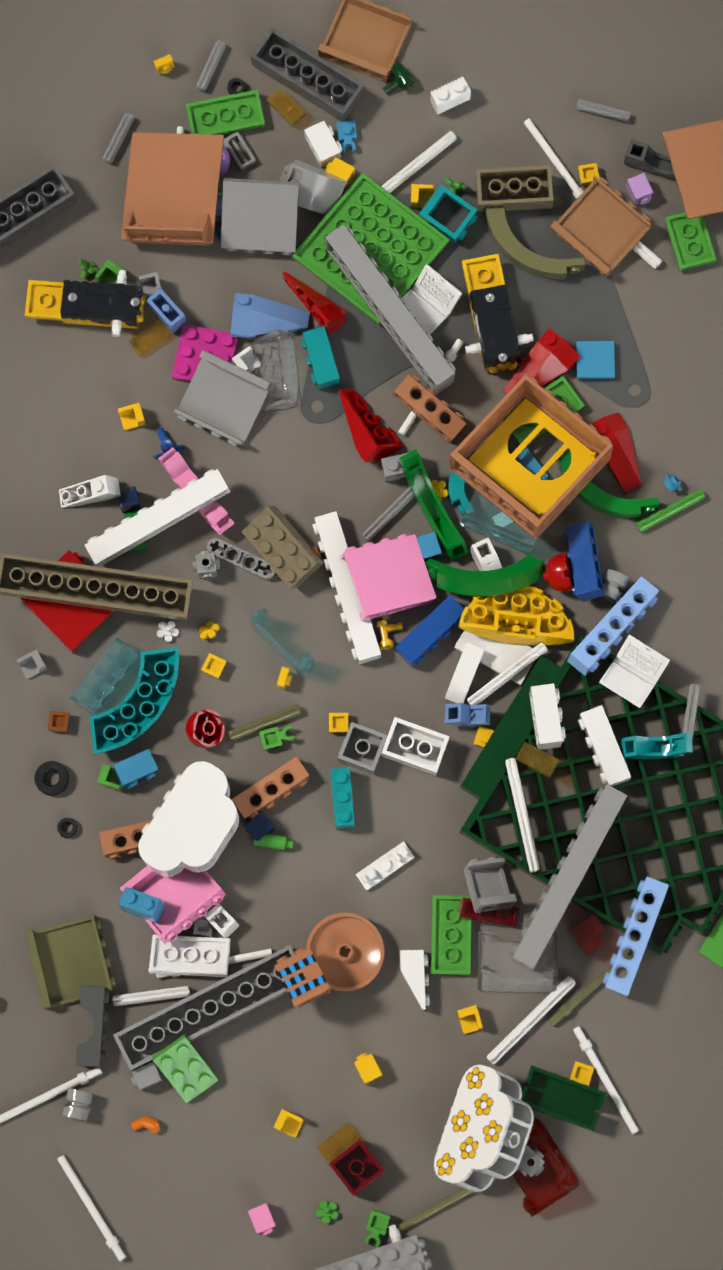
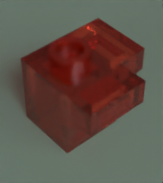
(587, 934)

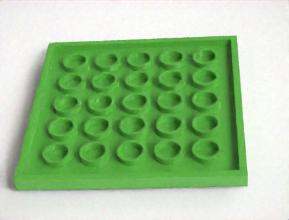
(388, 231)

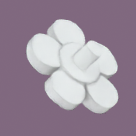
(167, 631)

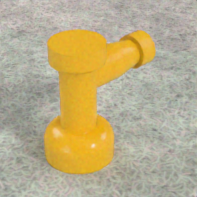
(384, 628)

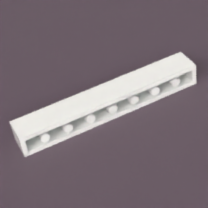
(157, 518)
(334, 545)

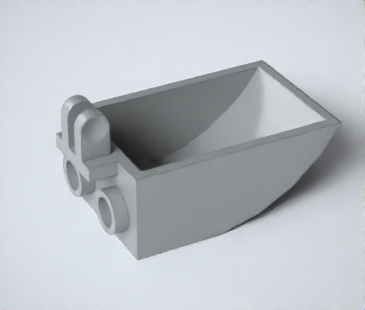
(317, 188)

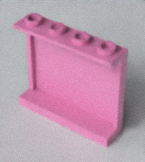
(389, 576)
(184, 895)

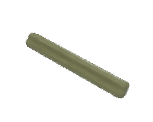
(264, 722)

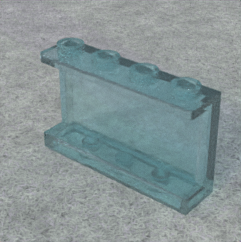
(489, 521)

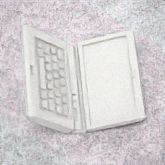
(431, 299)
(634, 671)

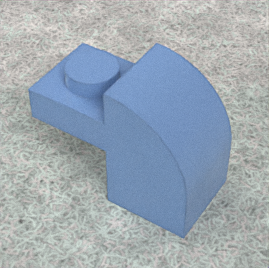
(467, 715)

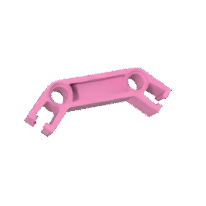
(181, 474)

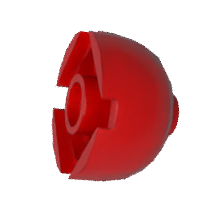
(558, 573)
(205, 728)

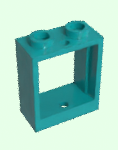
(434, 202)

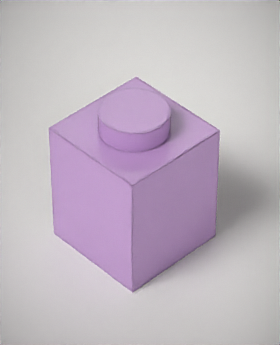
(639, 189)

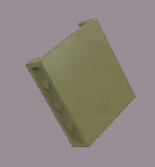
(68, 958)

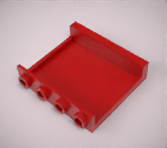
(68, 622)

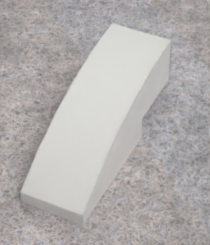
(464, 673)
(221, 920)

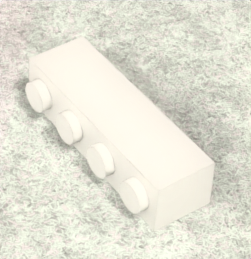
(605, 747)

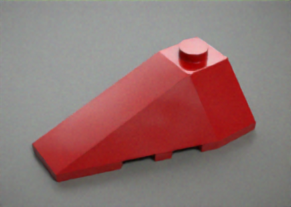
(319, 306)
(546, 360)
(368, 433)
(623, 460)

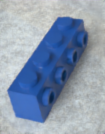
(584, 561)
(430, 631)

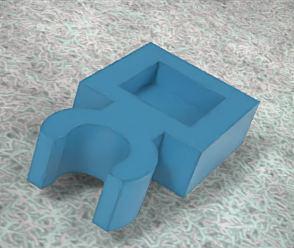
(347, 134)

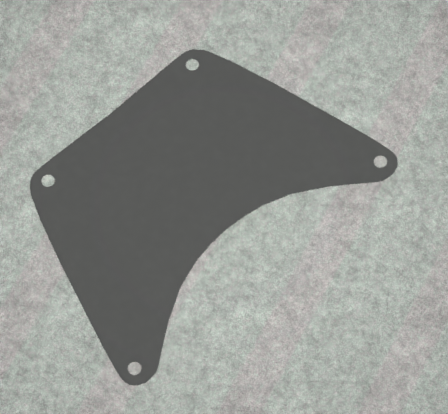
(575, 308)

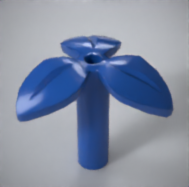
(166, 444)

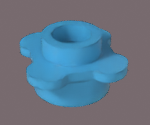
(672, 483)

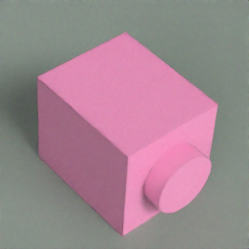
(262, 1219)

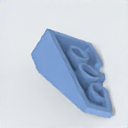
(259, 316)

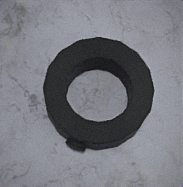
(236, 81)
(62, 822)

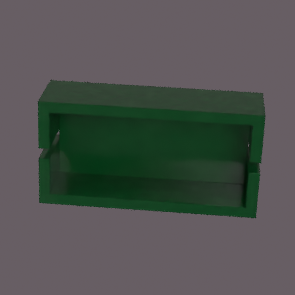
(562, 1098)

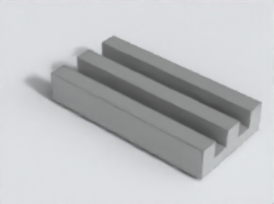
(247, 164)

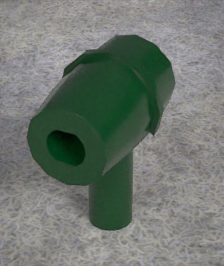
(402, 78)

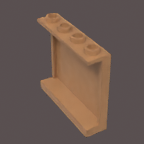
(365, 38)
(602, 226)

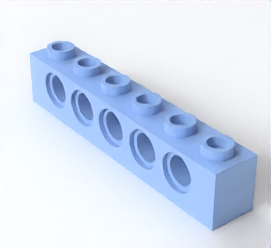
(640, 590)
(657, 891)

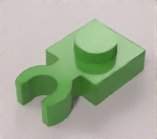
(272, 738)
(377, 1224)

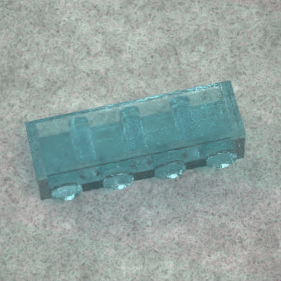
(105, 676)

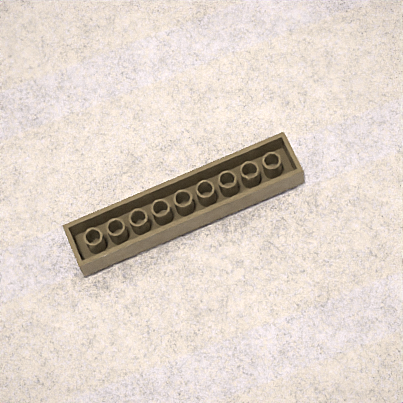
(95, 587)

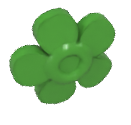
(327, 1212)

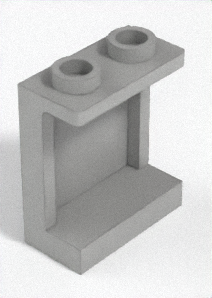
(488, 885)

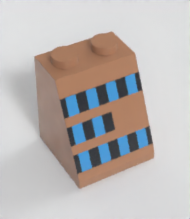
(302, 977)

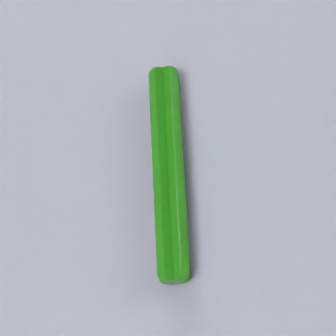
(670, 510)

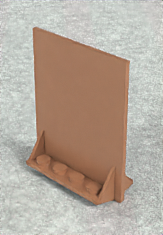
(698, 167)
(172, 188)

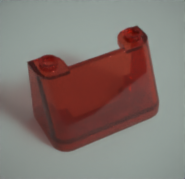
(555, 1179)

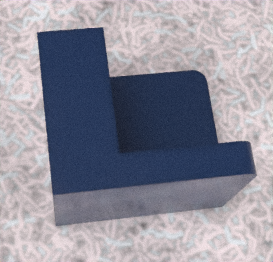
(129, 501)
(259, 827)

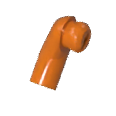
(147, 1122)

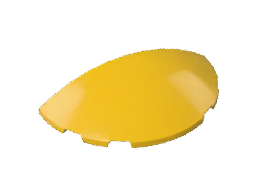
(518, 618)

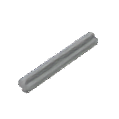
(388, 515)

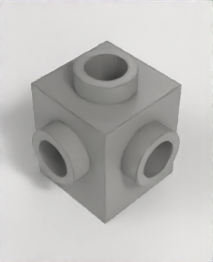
(208, 571)
(537, 1167)

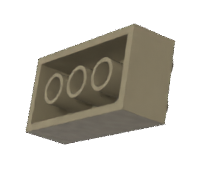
(514, 188)
(282, 547)

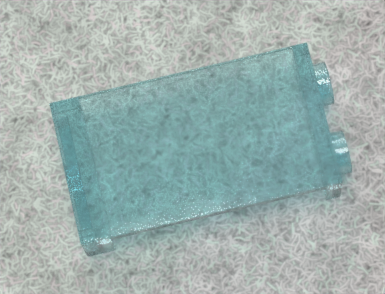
(301, 665)

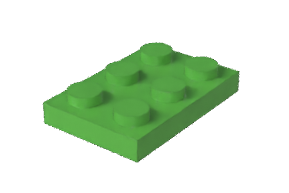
(690, 241)
(185, 1068)

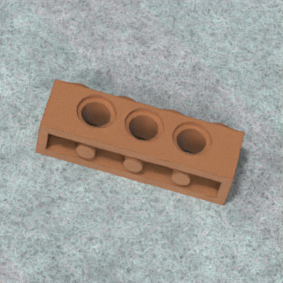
(418, 407)
(292, 768)
(110, 837)

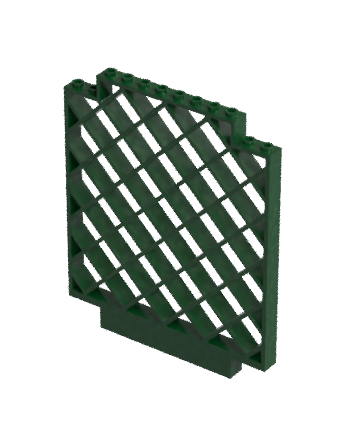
(508, 740)

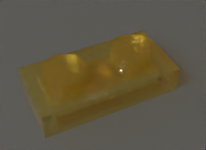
(286, 107)
(149, 338)
(537, 759)
(338, 1143)

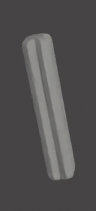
(211, 65)
(603, 110)
(118, 138)
(691, 709)

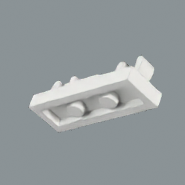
(385, 866)

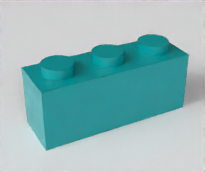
(320, 358)
(342, 798)

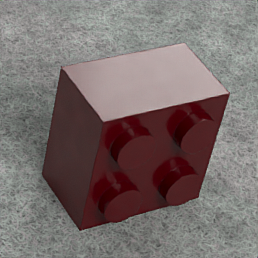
(356, 1167)

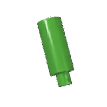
(274, 842)

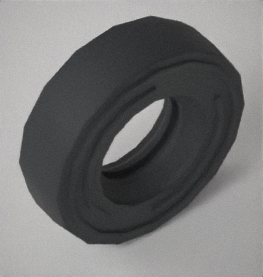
(54, 789)

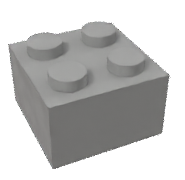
(362, 748)

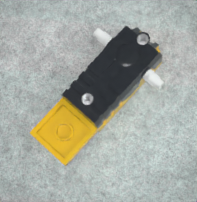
(87, 303)
(492, 315)

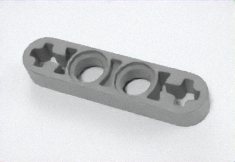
(242, 556)

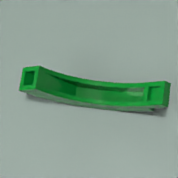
(607, 503)
(431, 506)
(486, 582)

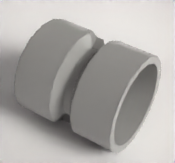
(612, 585)
(77, 1104)

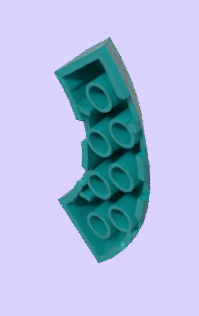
(142, 704)

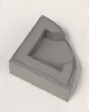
(202, 928)

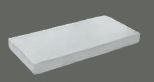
(497, 655)
(190, 956)

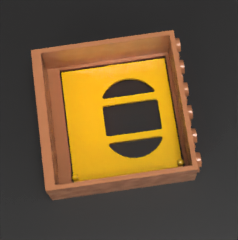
(507, 483)

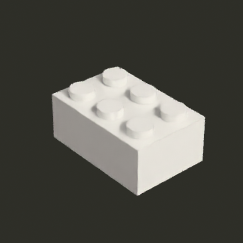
(547, 716)
(415, 746)

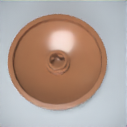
(347, 951)

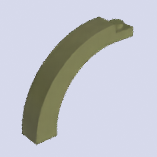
(523, 257)

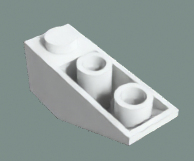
(90, 491)
(485, 555)
(412, 969)

